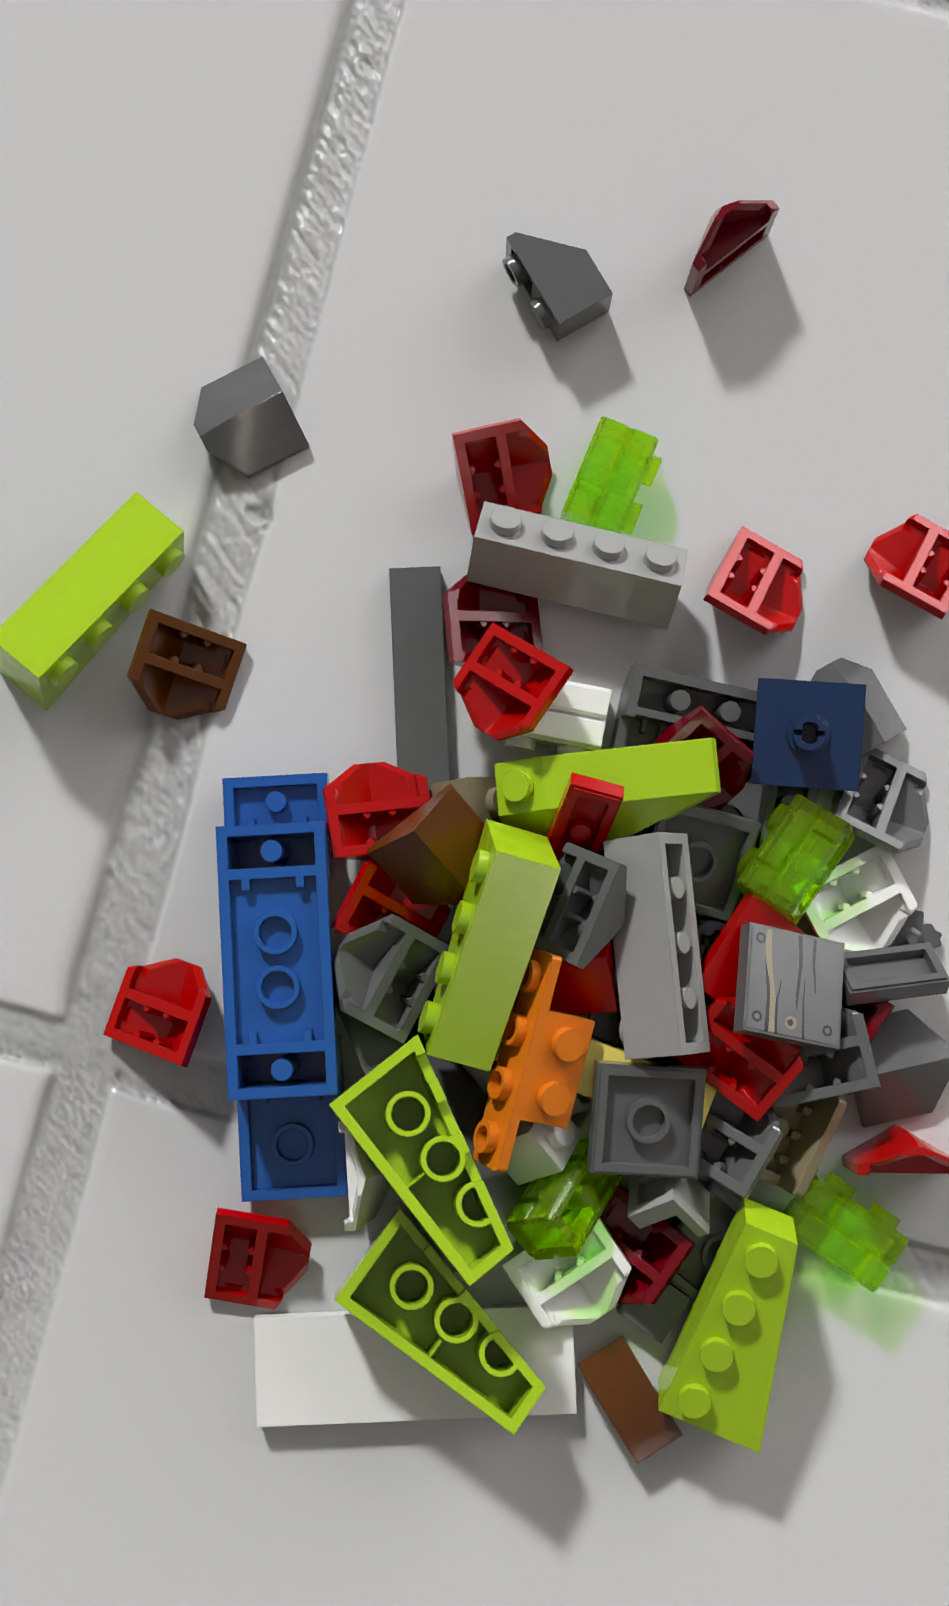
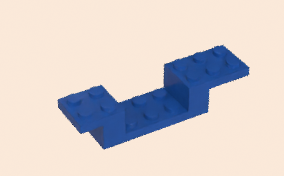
(280, 986)

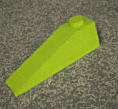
(656, 780)

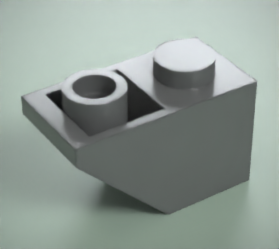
(560, 281)

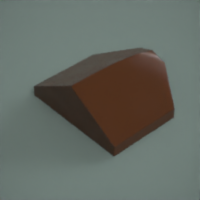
(183, 667)
(432, 850)

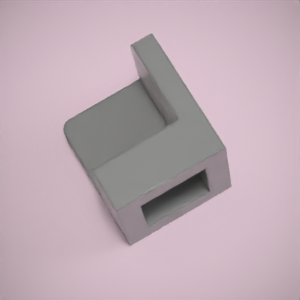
(664, 1197)

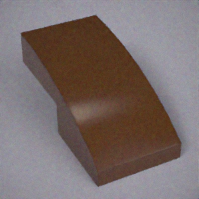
(629, 1399)

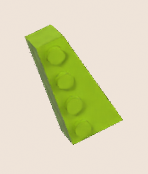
(88, 600)
(489, 945)
(418, 1148)
(430, 1316)
(732, 1335)

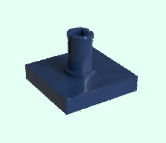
(808, 734)

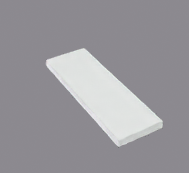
(344, 1372)

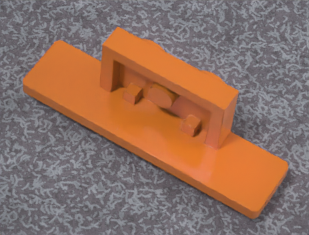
(535, 1066)

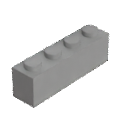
(576, 565)
(658, 949)

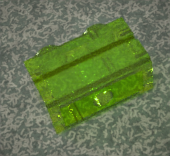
(611, 477)
(795, 857)
(562, 1208)
(845, 1233)

